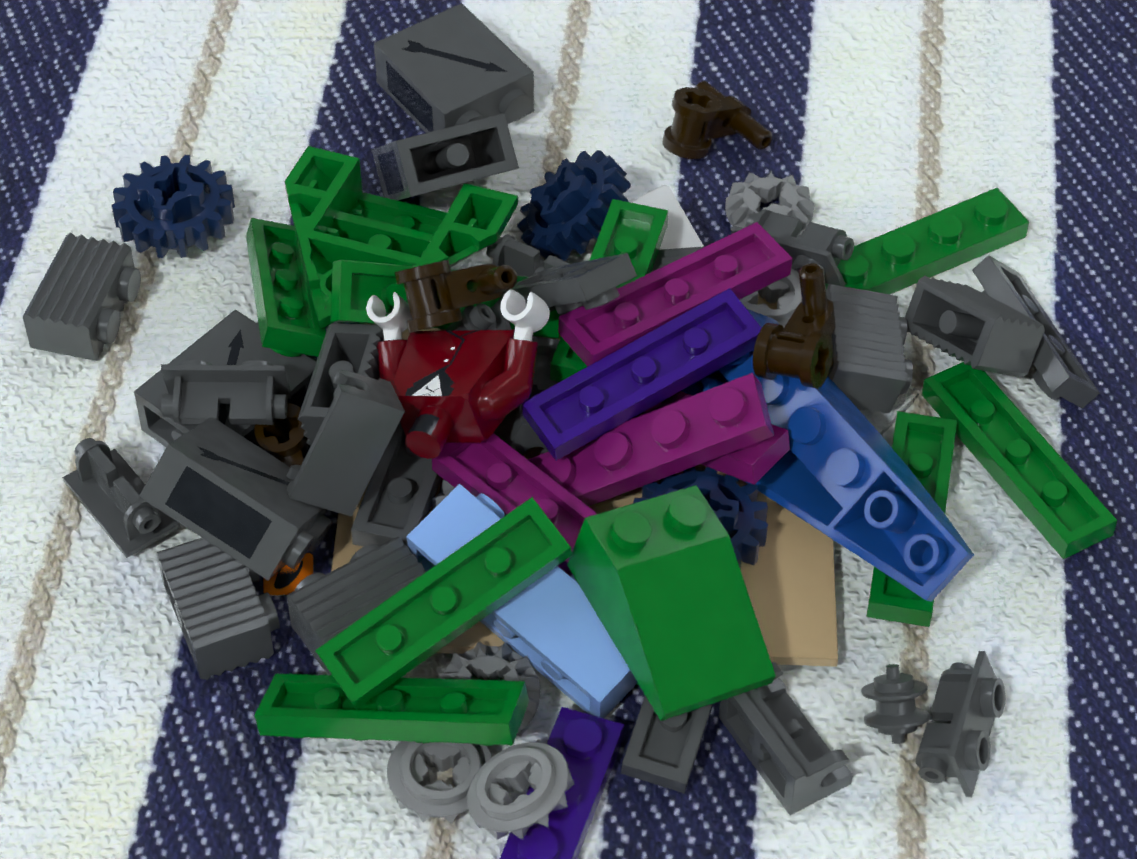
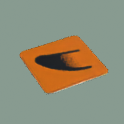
(287, 579)

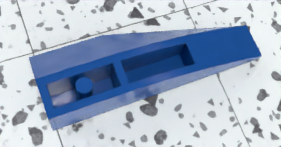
(851, 481)

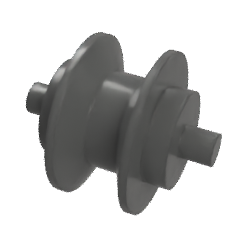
(895, 704)

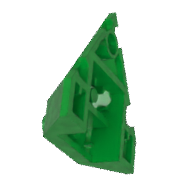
(344, 223)

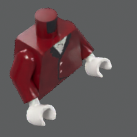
(458, 381)

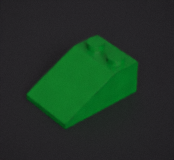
(673, 601)

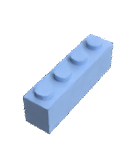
(545, 621)

